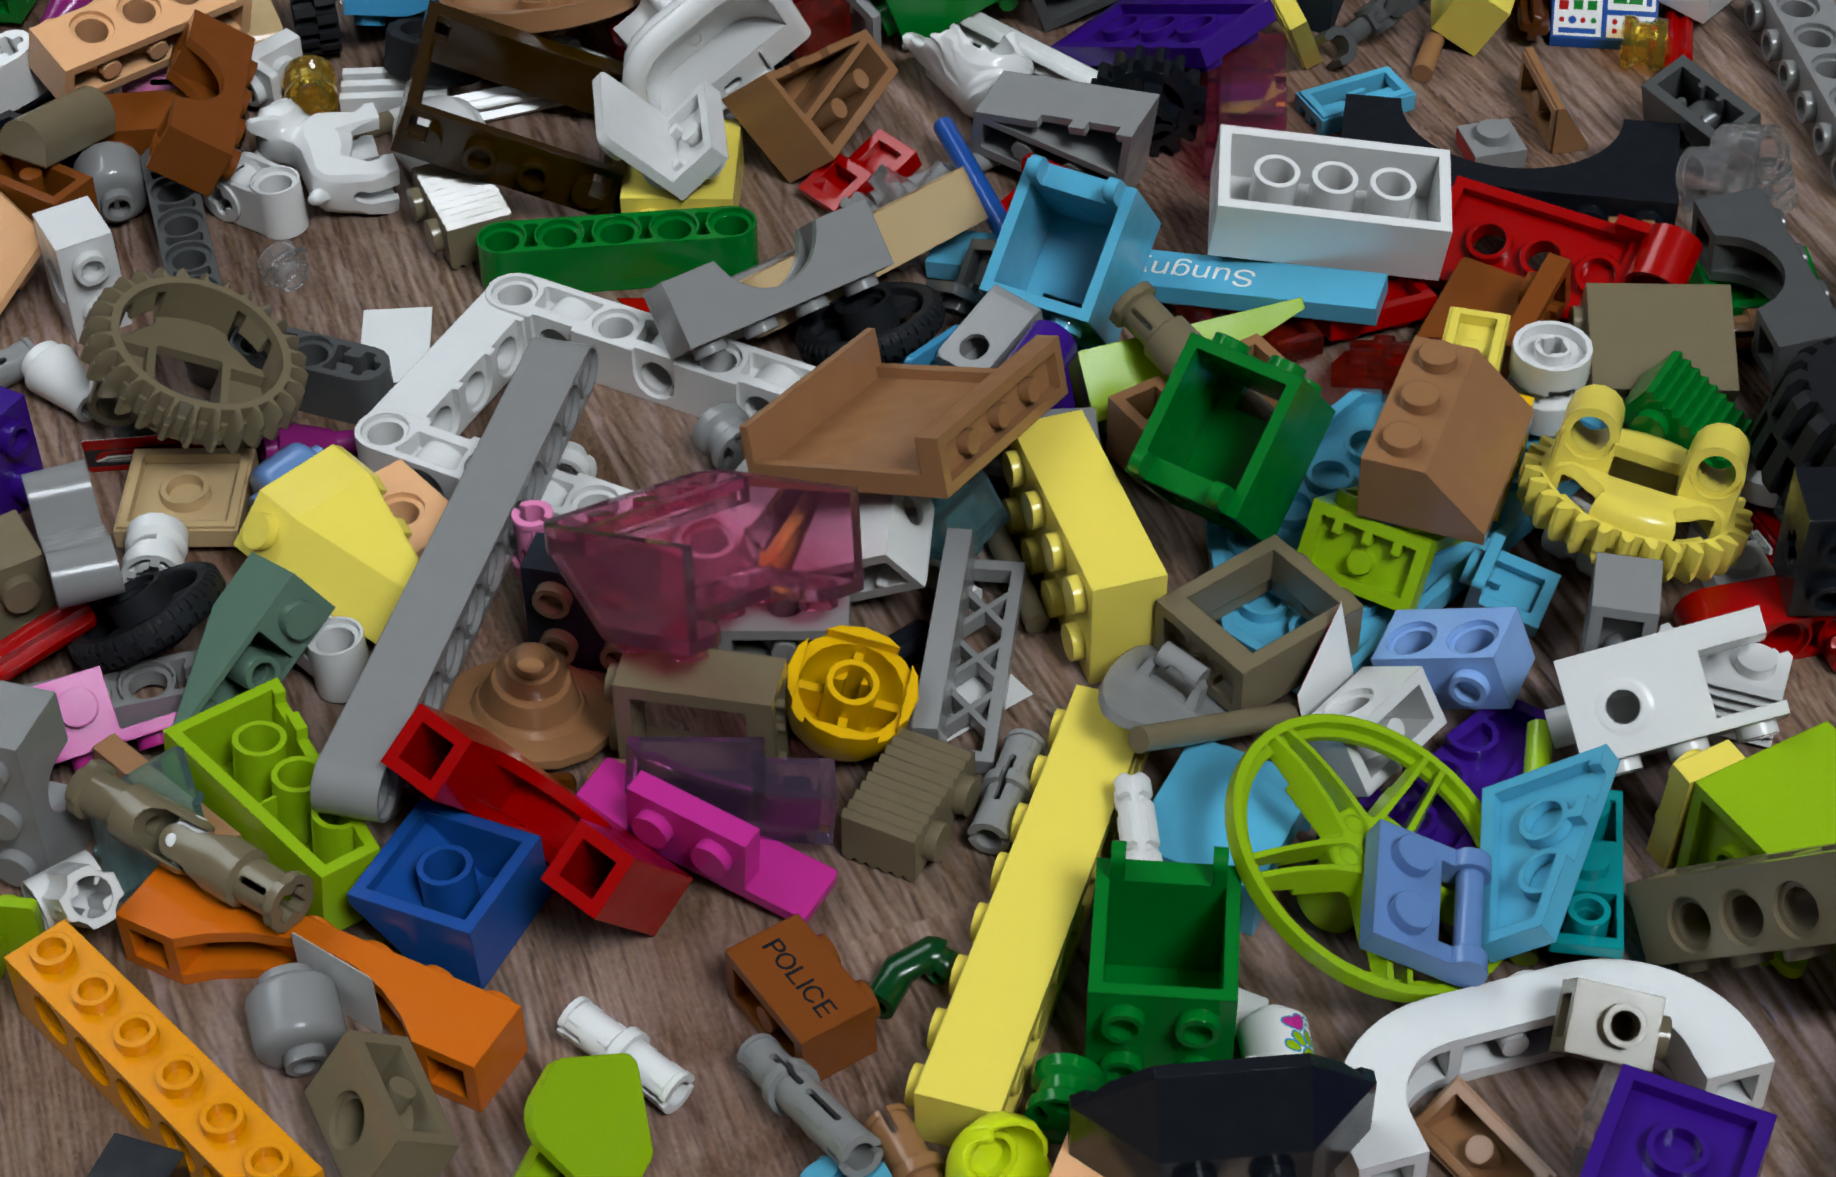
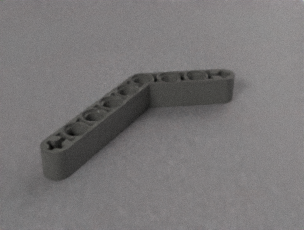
(343, 375)

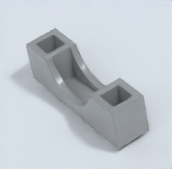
(708, 304)

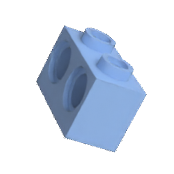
(1467, 653)

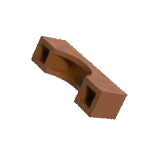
(202, 131)

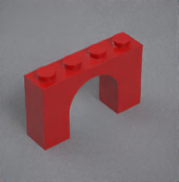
(588, 853)

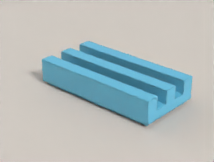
(1326, 102)

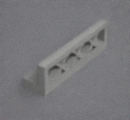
(946, 647)

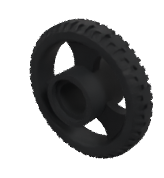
(878, 309)
(149, 617)

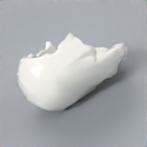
(963, 69)

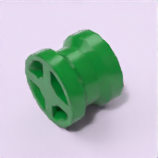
(1052, 1082)

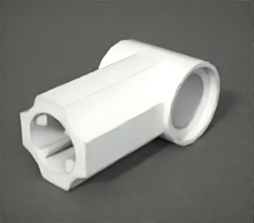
(336, 658)
(75, 892)

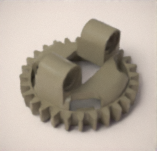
(191, 326)

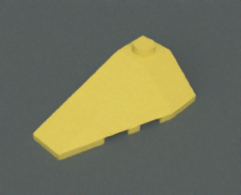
(335, 535)

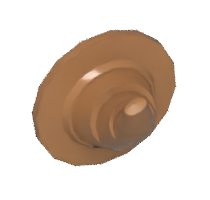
(535, 705)

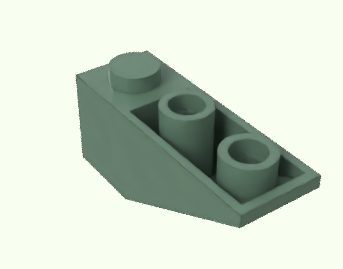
(252, 634)

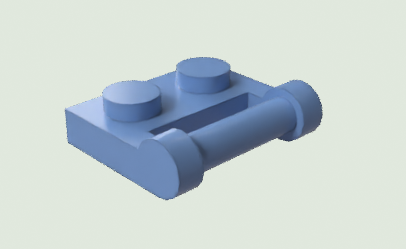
(1404, 904)

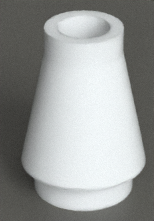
(57, 376)

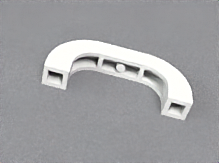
(1511, 1027)

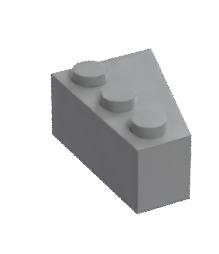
(1067, 122)

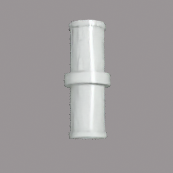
(599, 1034)

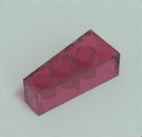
(1247, 91)

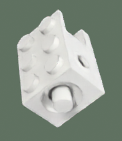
(1655, 694)

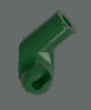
(903, 967)

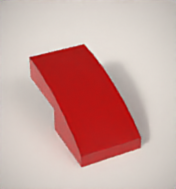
(846, 175)

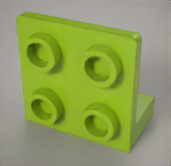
(1369, 555)

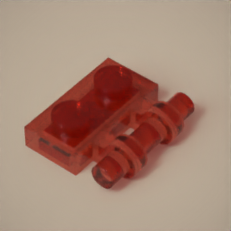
(1370, 363)

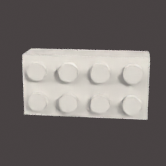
(1330, 202)

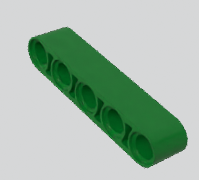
(619, 248)

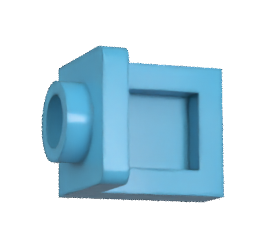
(1508, 581)

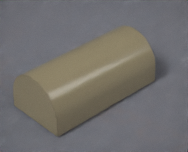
(59, 128)

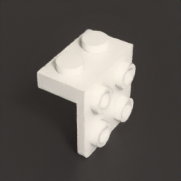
(669, 149)

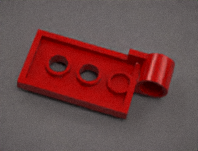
(1597, 248)

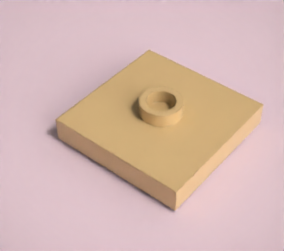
(192, 485)

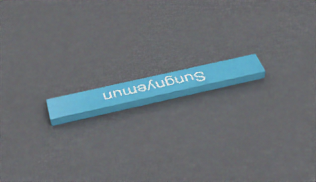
(1227, 282)

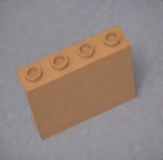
(901, 423)

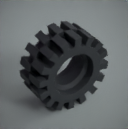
(317, 26)

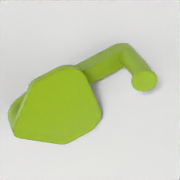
(587, 1119)

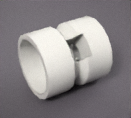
(1550, 364)

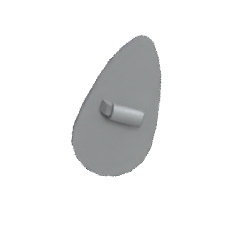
(1155, 687)

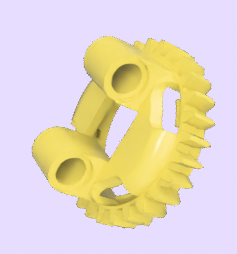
(1639, 489)

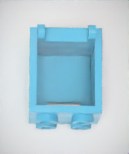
(1074, 243)

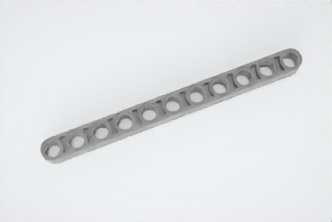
(454, 578)

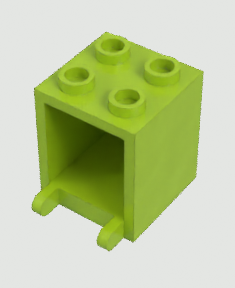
(1766, 806)

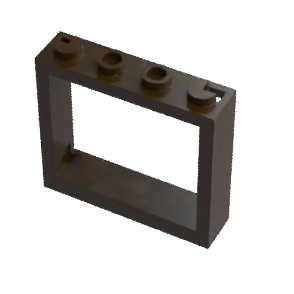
(493, 154)

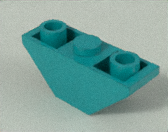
(1597, 905)

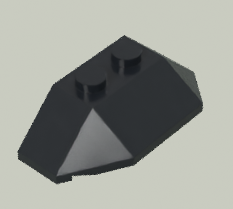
(1224, 1118)

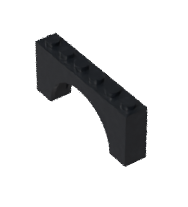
(1625, 178)

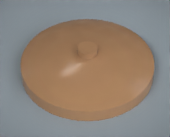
(544, 17)

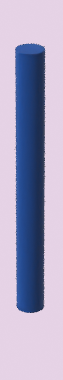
(962, 156)

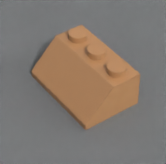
(1443, 443)

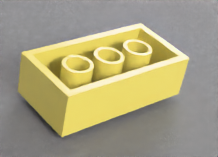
(1082, 541)

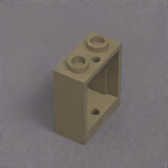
(1236, 674)
(719, 683)

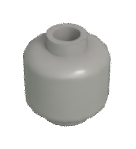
(116, 179)
(294, 1018)

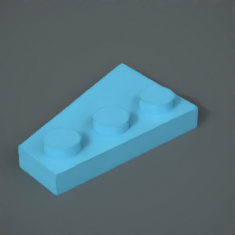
(1537, 842)

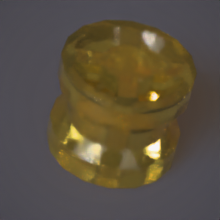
(1643, 43)
(307, 70)

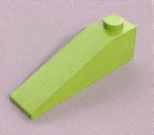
(1121, 364)

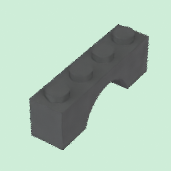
(1750, 246)

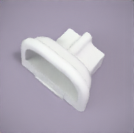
(714, 41)

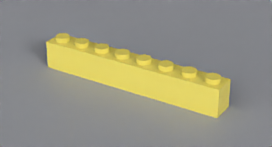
(1029, 929)

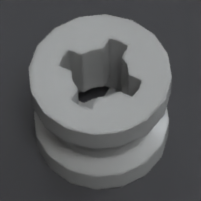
(719, 435)

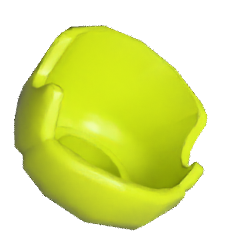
(999, 1147)

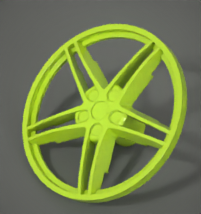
(1333, 886)

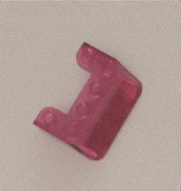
(703, 550)

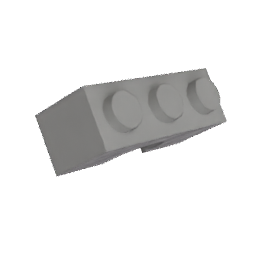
(33, 810)

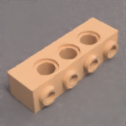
(118, 40)

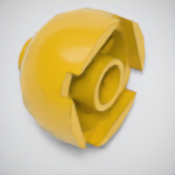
(849, 693)

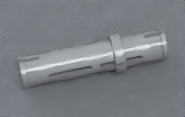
(794, 1091)

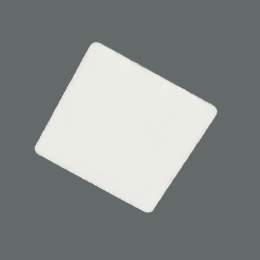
(353, 986)

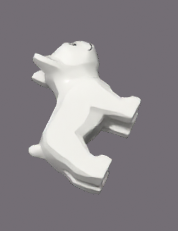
(336, 170)

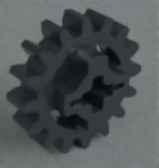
(1181, 98)

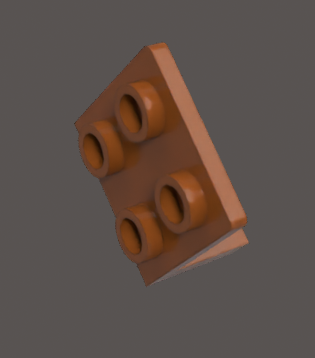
(1491, 289)

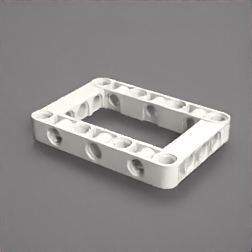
(484, 346)

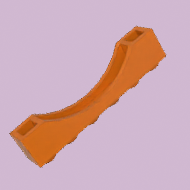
(460, 1032)

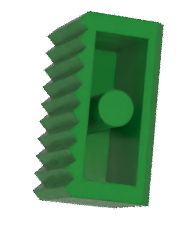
(1679, 402)

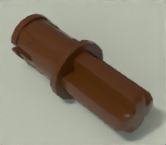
(1532, 17)

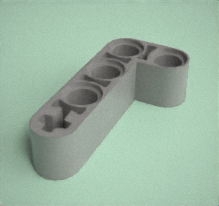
(72, 535)

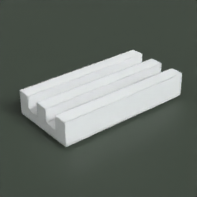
(376, 86)

